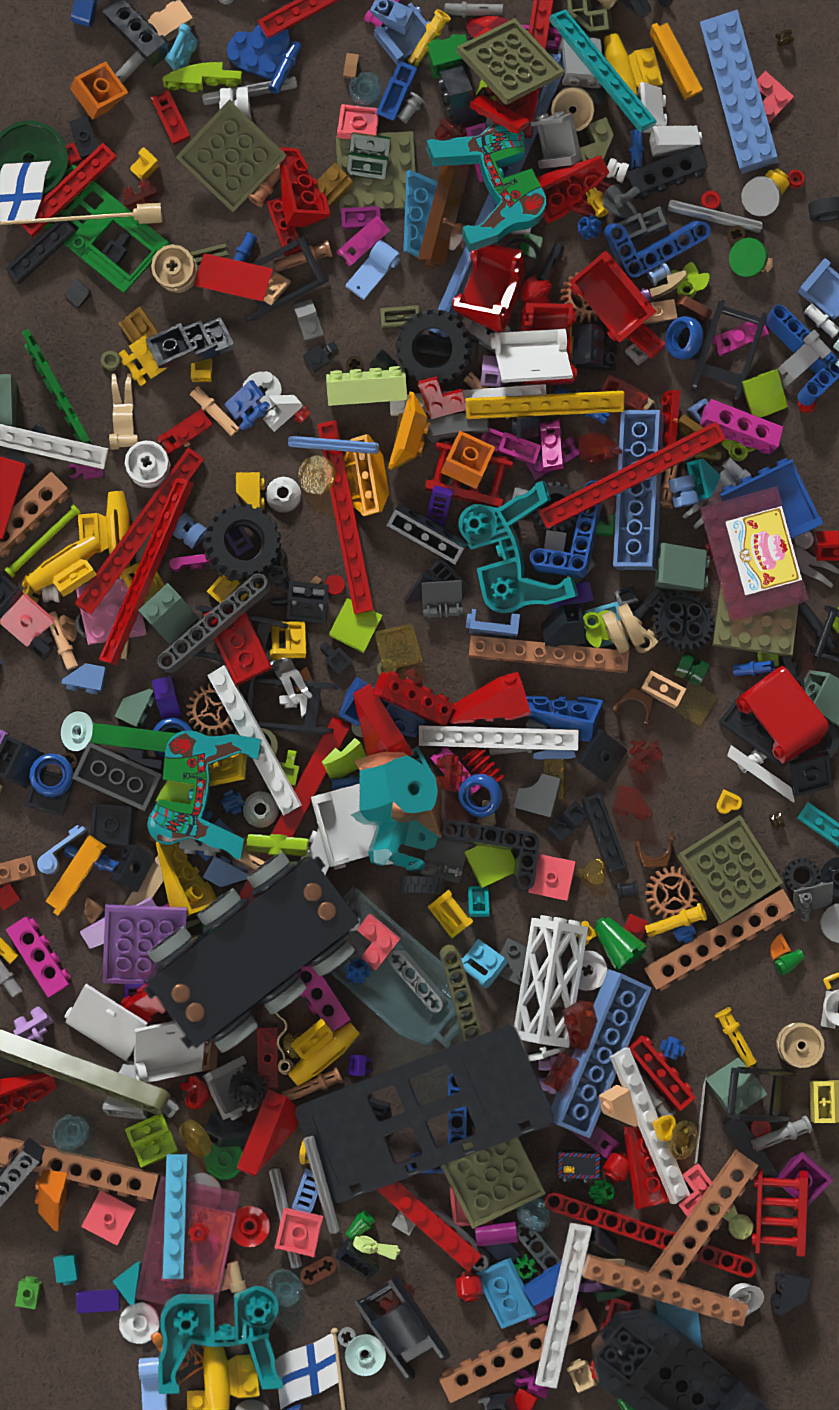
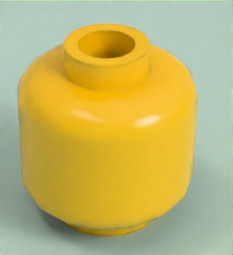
(779, 179)

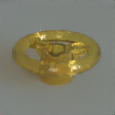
(680, 1139)

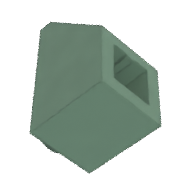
(134, 707)

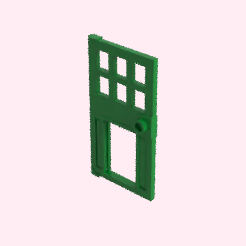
(92, 229)

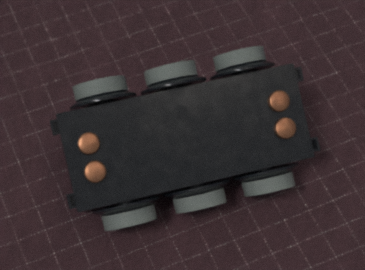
(251, 951)

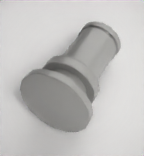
(410, 108)

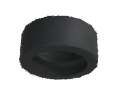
(824, 209)

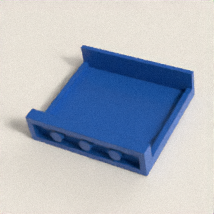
(796, 502)

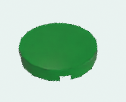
(748, 257)
(227, 1164)

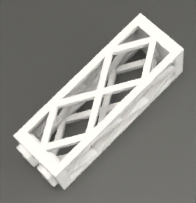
(553, 968)

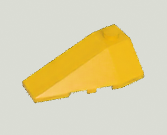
(182, 881)

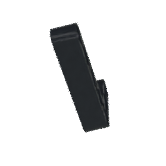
(499, 842)

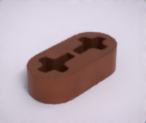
(693, 307)
(315, 1266)

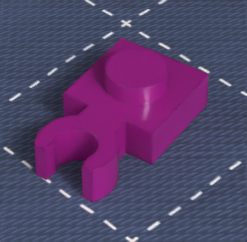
(87, 471)
(529, 1380)

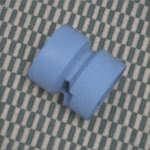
(683, 491)
(195, 533)

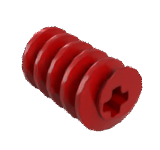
(481, 765)

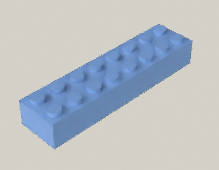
(739, 92)
(639, 506)
(617, 1012)

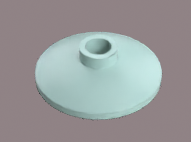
(77, 731)
(369, 1364)

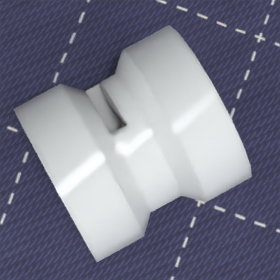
(613, 166)

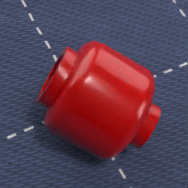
(617, 1167)
(469, 1286)

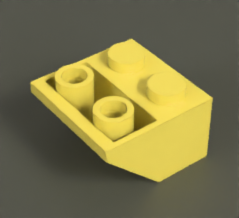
(824, 1101)

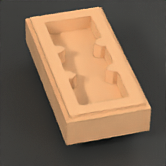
(276, 287)
(664, 312)

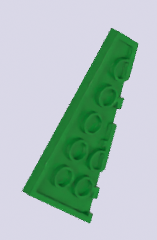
(54, 387)

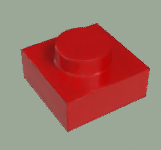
(635, 926)

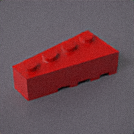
(142, 1005)

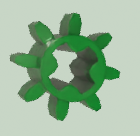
(601, 1192)
(527, 1271)

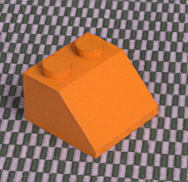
(98, 90)
(468, 459)
(51, 1196)

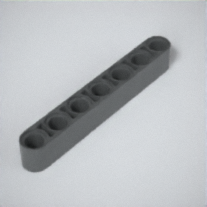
(224, 621)

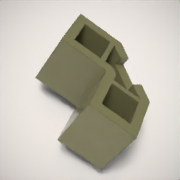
(593, 21)
(600, 137)

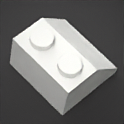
(654, 102)

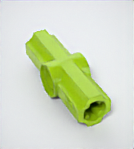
(277, 843)

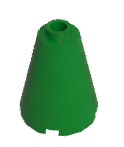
(619, 943)

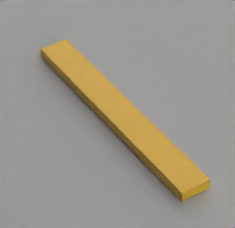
(544, 404)

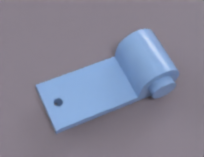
(374, 269)
(49, 862)
(150, 1389)

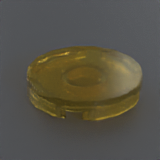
(316, 475)
(196, 1138)

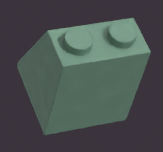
(8, 400)
(681, 568)
(168, 613)
(824, 692)
(748, 1089)

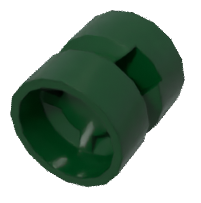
(691, 669)

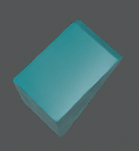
(704, 477)
(478, 901)
(128, 1282)

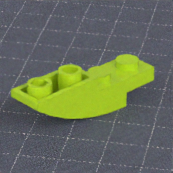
(194, 76)

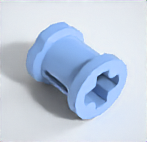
(658, 273)

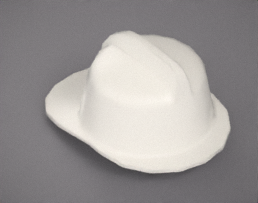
(751, 1295)

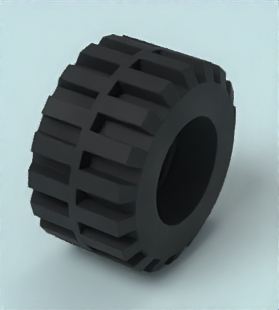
(556, 491)

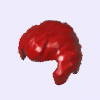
(535, 291)
(198, 1092)

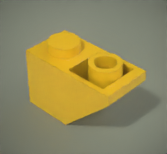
(249, 488)

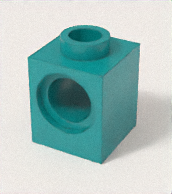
(66, 1268)

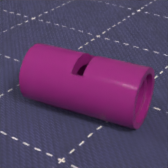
(496, 1234)

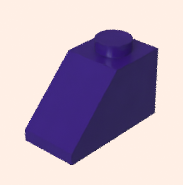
(166, 698)

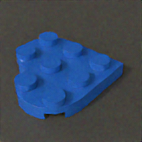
(256, 54)

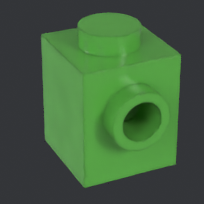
(28, 1292)

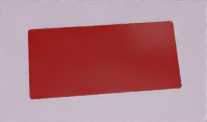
(233, 277)

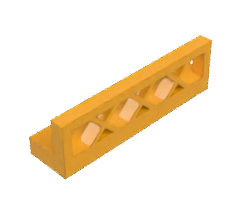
(675, 60)
(75, 874)

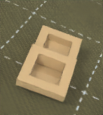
(674, 281)

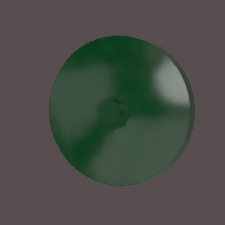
(35, 143)

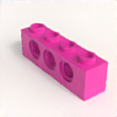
(751, 426)
(17, 933)
(339, 1016)

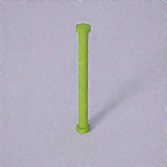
(42, 541)

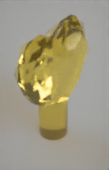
(592, 872)

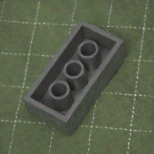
(118, 777)

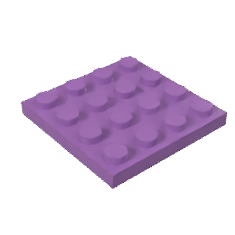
(129, 937)

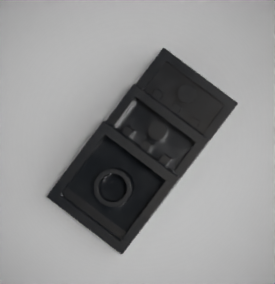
(190, 344)

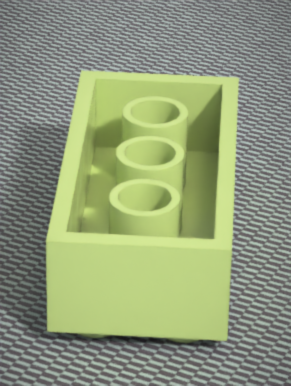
(366, 386)

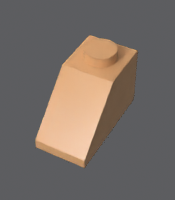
(618, 1104)

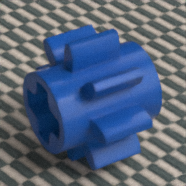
(589, 227)
(232, 802)
(684, 933)
(357, 970)
(672, 1048)

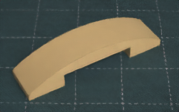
(150, 885)

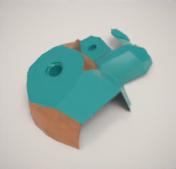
(403, 804)

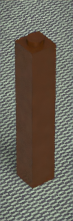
(444, 205)

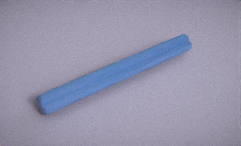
(333, 444)

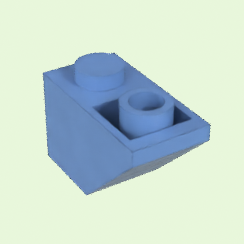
(393, 15)
(87, 677)
(224, 874)

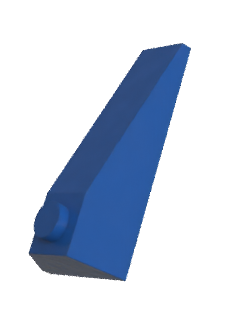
(567, 714)
(405, 721)

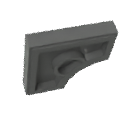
(540, 797)

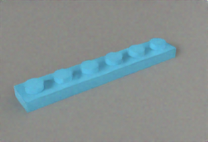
(175, 1216)

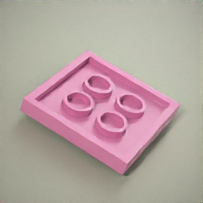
(102, 620)

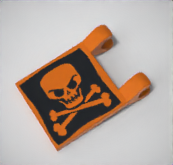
(192, 1361)

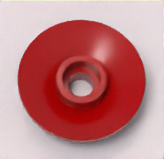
(250, 1237)

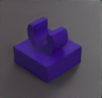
(357, 1065)

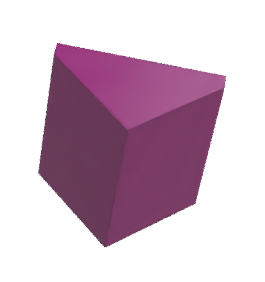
(817, 1177)

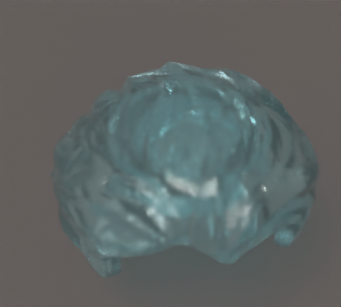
(365, 88)
(70, 1132)
(534, 1215)
(285, 1287)

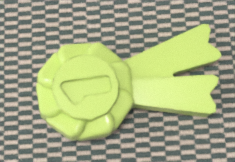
(739, 1225)
(368, 1245)

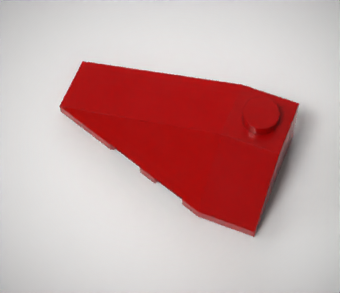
(569, 184)
(301, 198)
(496, 699)
(376, 724)
(20, 1090)
(270, 1130)

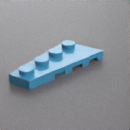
(418, 203)

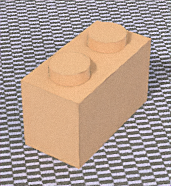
(169, 20)
(663, 689)

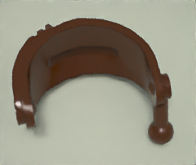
(456, 240)
(646, 700)
(662, 861)

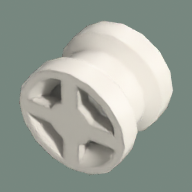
(51, 593)

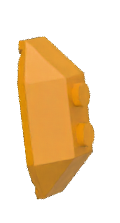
(410, 433)
(367, 479)

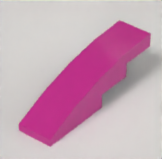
(510, 446)

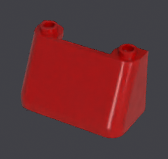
(492, 286)
(612, 296)
(549, 317)
(784, 713)

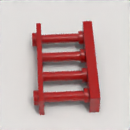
(472, 495)
(799, 1203)

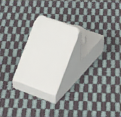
(286, 407)
(301, 699)

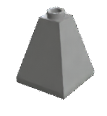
(120, 1109)

